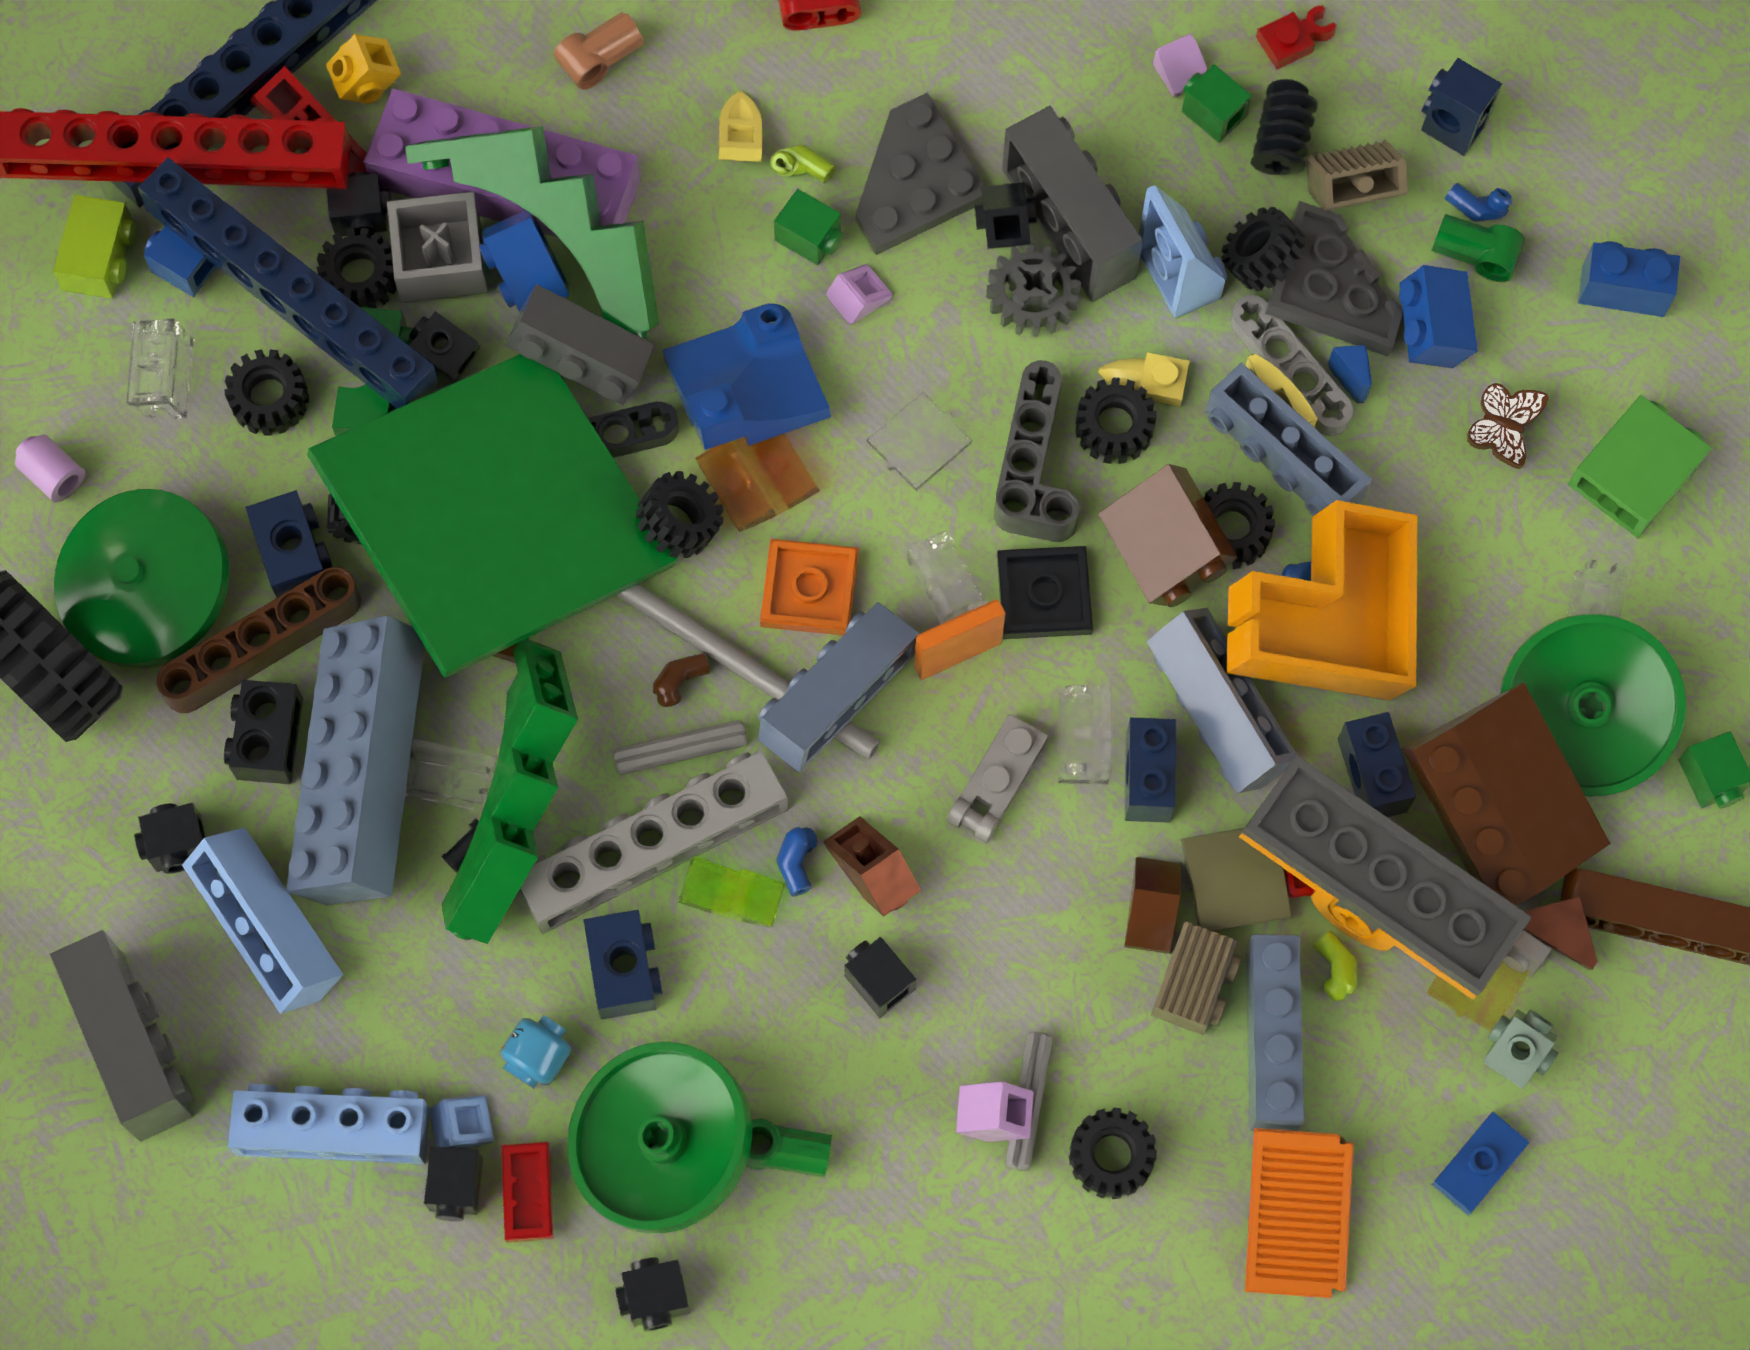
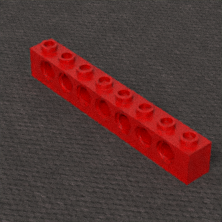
(233, 164)

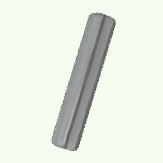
(680, 747)
(1031, 1078)

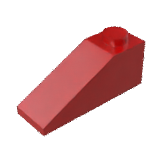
(289, 98)

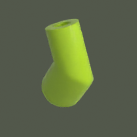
(801, 160)
(1343, 967)

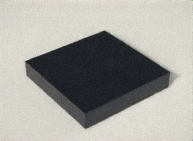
(1045, 592)

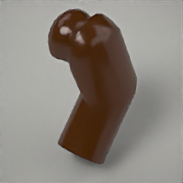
(674, 675)

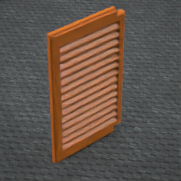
(1298, 1213)

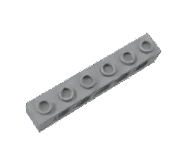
(639, 863)

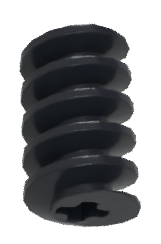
(1284, 128)

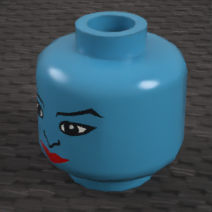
(535, 1051)

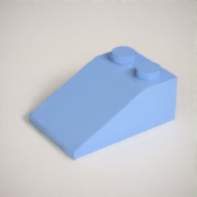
(1178, 255)

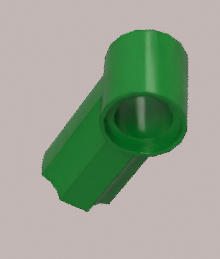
(1491, 249)
(791, 1149)

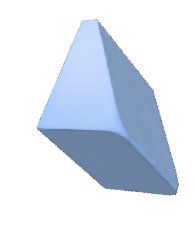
(461, 1122)

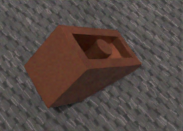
(873, 866)

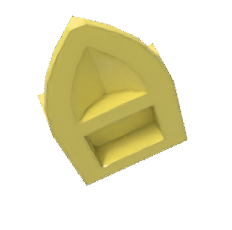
(740, 130)
(1158, 374)

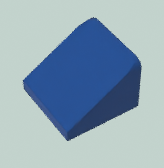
(1352, 370)

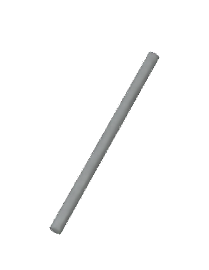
(732, 658)

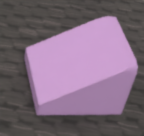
(1178, 63)
(858, 293)

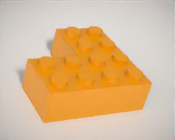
(1348, 624)

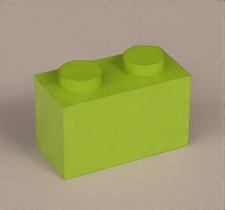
(94, 246)

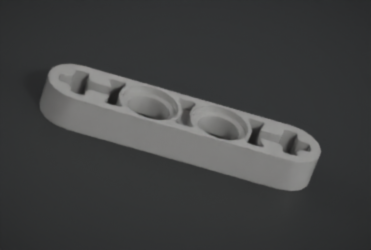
(1295, 362)

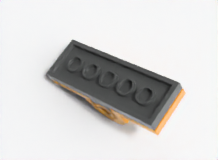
(1383, 880)

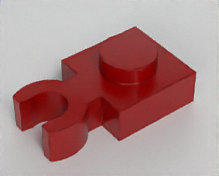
(1292, 39)

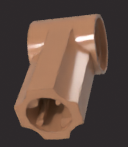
(590, 55)

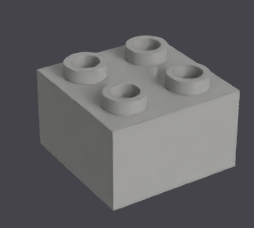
(436, 247)

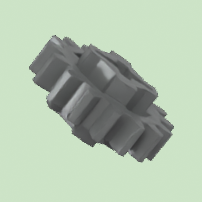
(1034, 297)

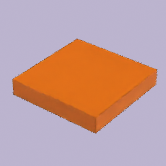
(809, 587)
(959, 639)

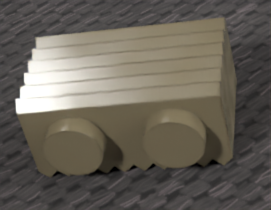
(1357, 175)
(1195, 979)

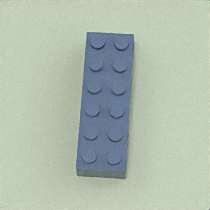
(356, 762)

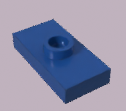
(1480, 1163)

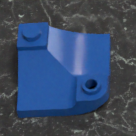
(747, 379)

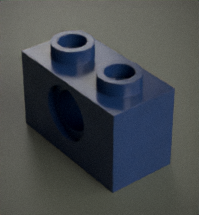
(1459, 105)
(274, 524)
(1377, 764)
(1150, 770)
(608, 939)

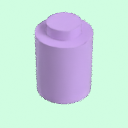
(49, 467)

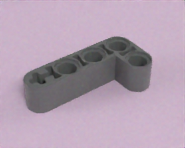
(1033, 448)

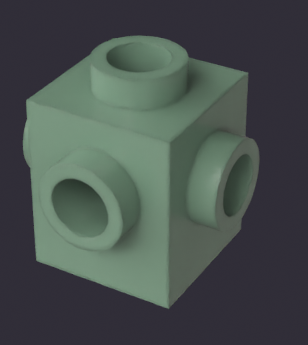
(1518, 1063)

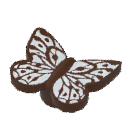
(1505, 422)

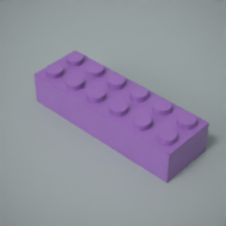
(417, 118)

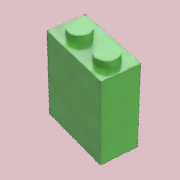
(1639, 465)

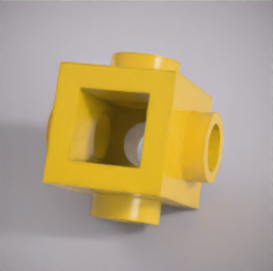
(363, 69)

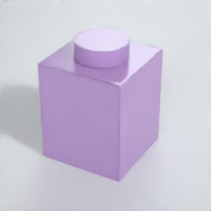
(994, 1111)

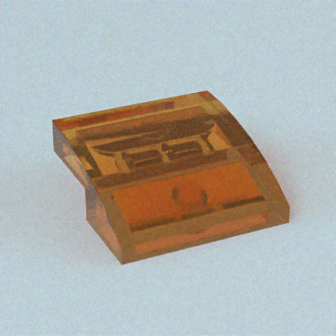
(757, 478)

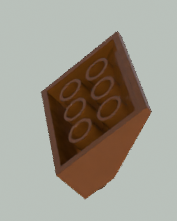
(1507, 796)

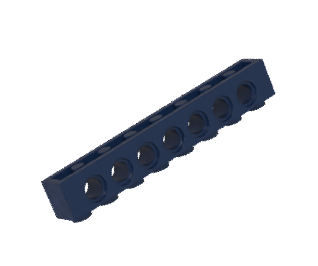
(246, 47)
(287, 286)

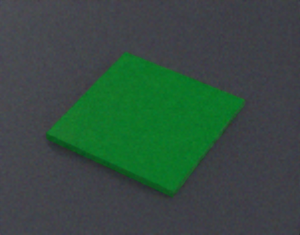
(490, 510)

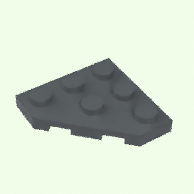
(915, 177)
(1335, 286)

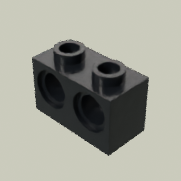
(276, 731)

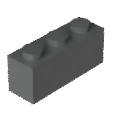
(579, 345)

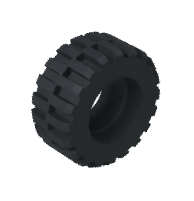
(50, 665)

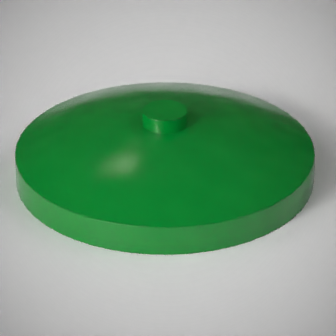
(141, 578)
(1604, 696)
(659, 1137)

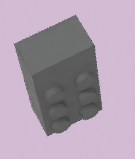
(1073, 202)
(122, 1037)

